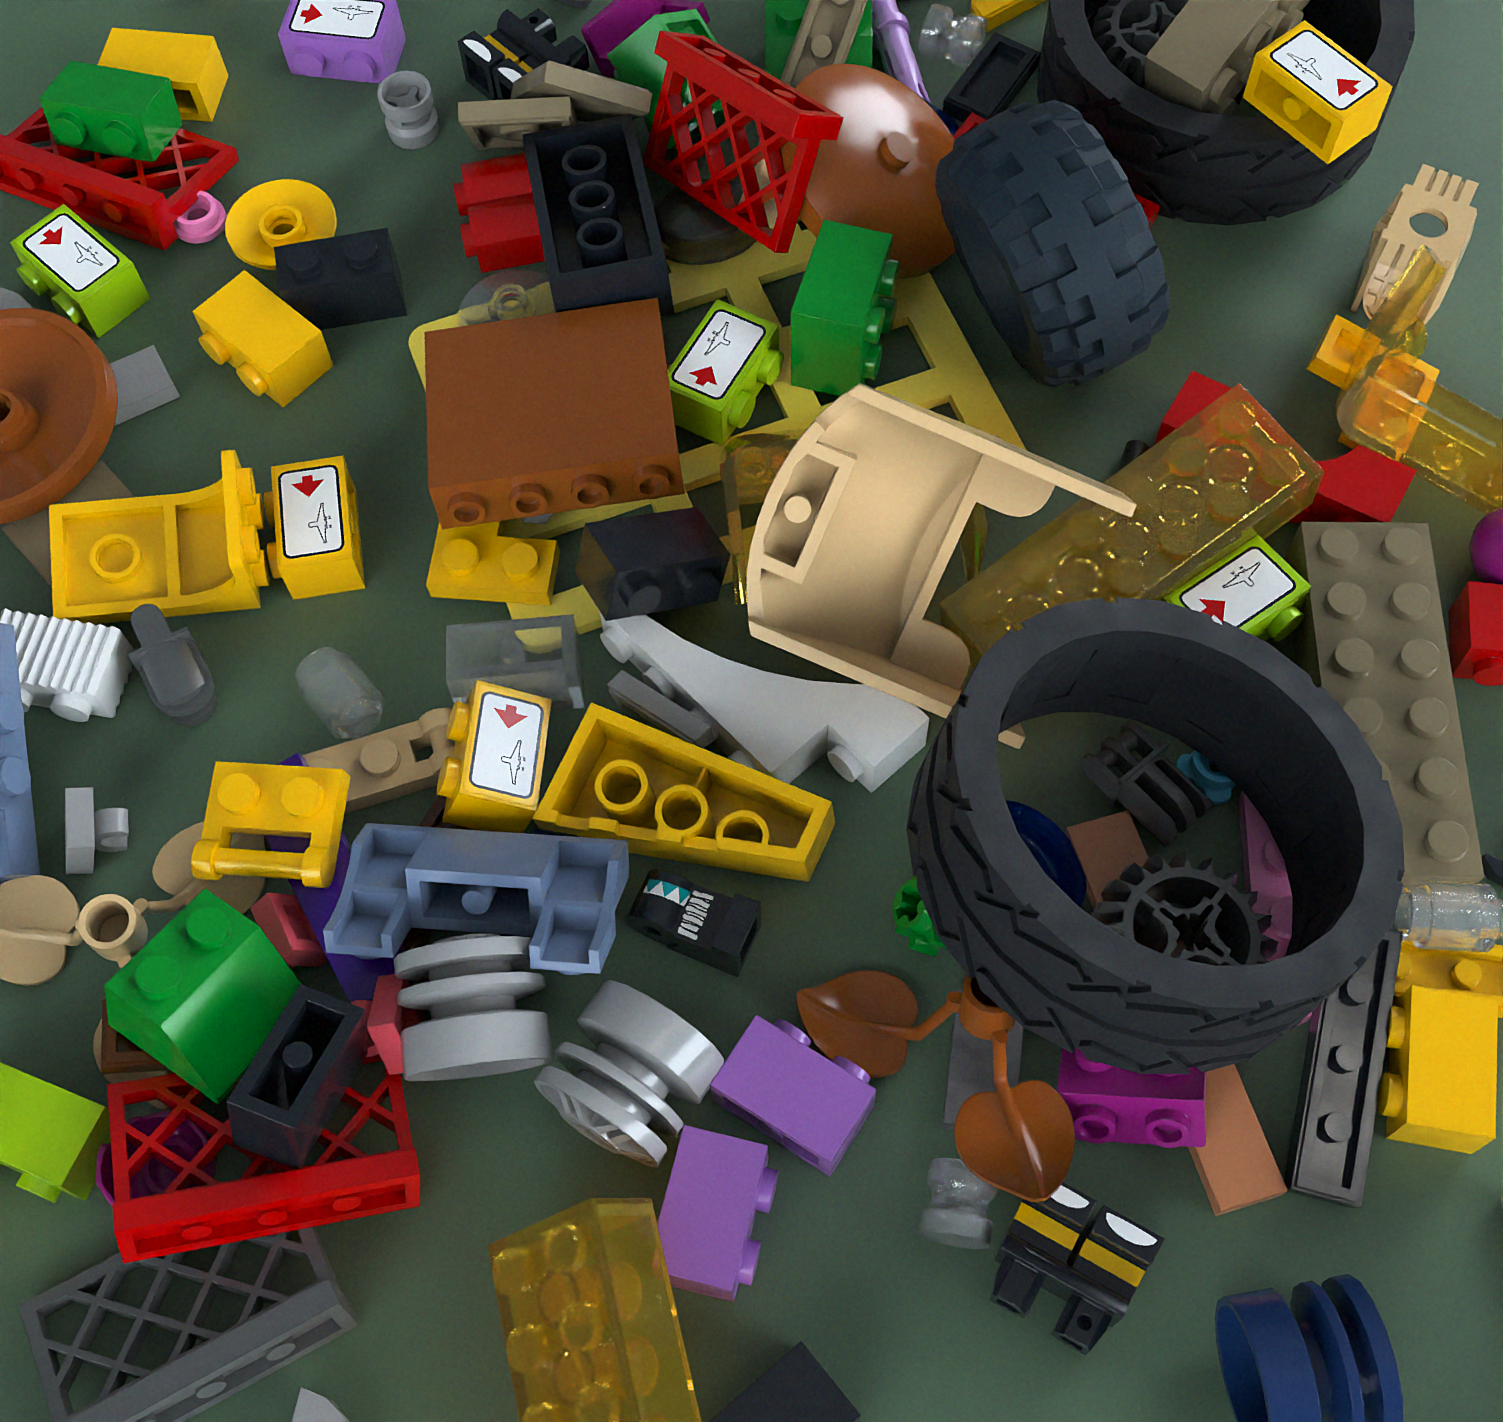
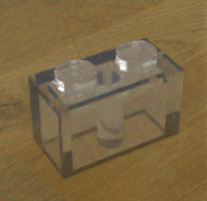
(519, 654)

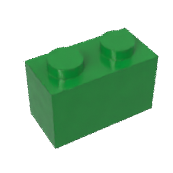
(111, 111)

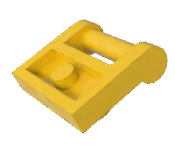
(272, 803)

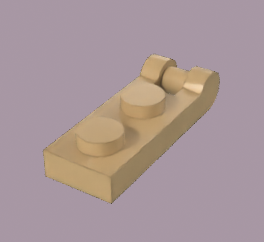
(385, 762)

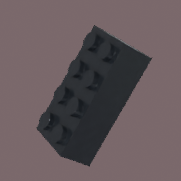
(596, 216)

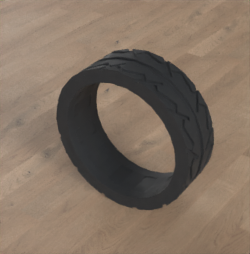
(1211, 163)
(1262, 728)

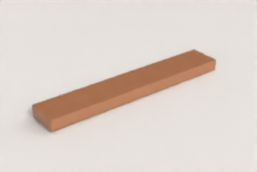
(1236, 1160)

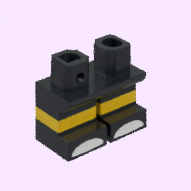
(515, 50)
(1096, 1282)

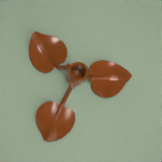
(1006, 1137)

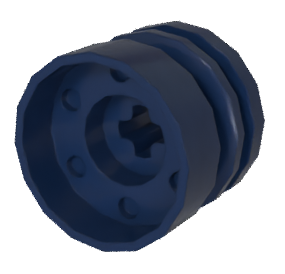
(1308, 1361)

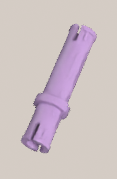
(891, 39)

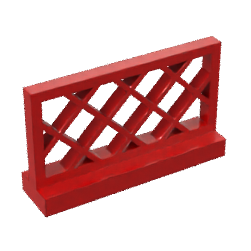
(745, 96)
(98, 196)
(256, 1202)

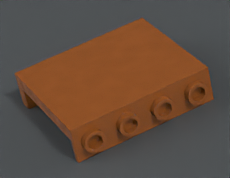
(549, 414)

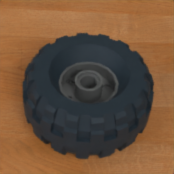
(1053, 242)

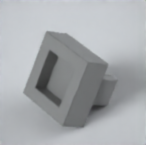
(90, 830)

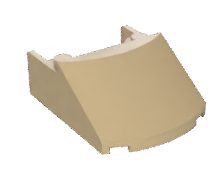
(866, 531)

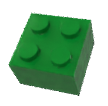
(843, 309)

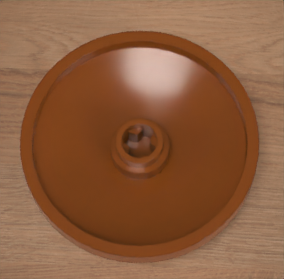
(880, 165)
(53, 409)

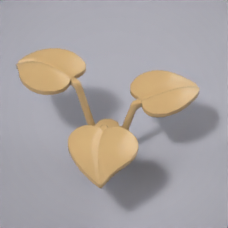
(43, 912)

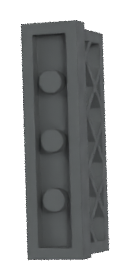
(197, 1375)

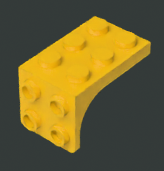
(162, 550)

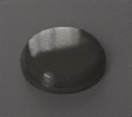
(696, 233)

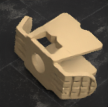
(1396, 243)

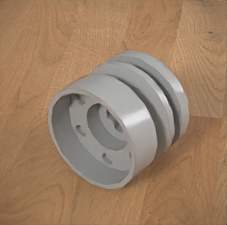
(472, 1009)
(636, 1063)

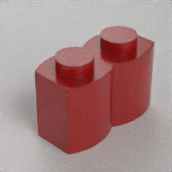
(500, 213)

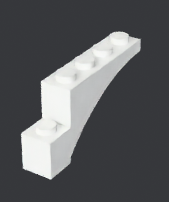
(773, 718)

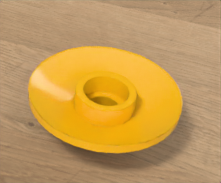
(276, 216)

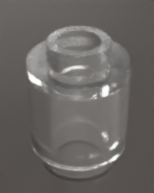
(339, 693)
(1450, 916)

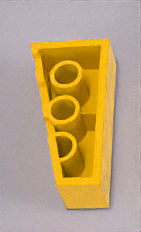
(681, 801)

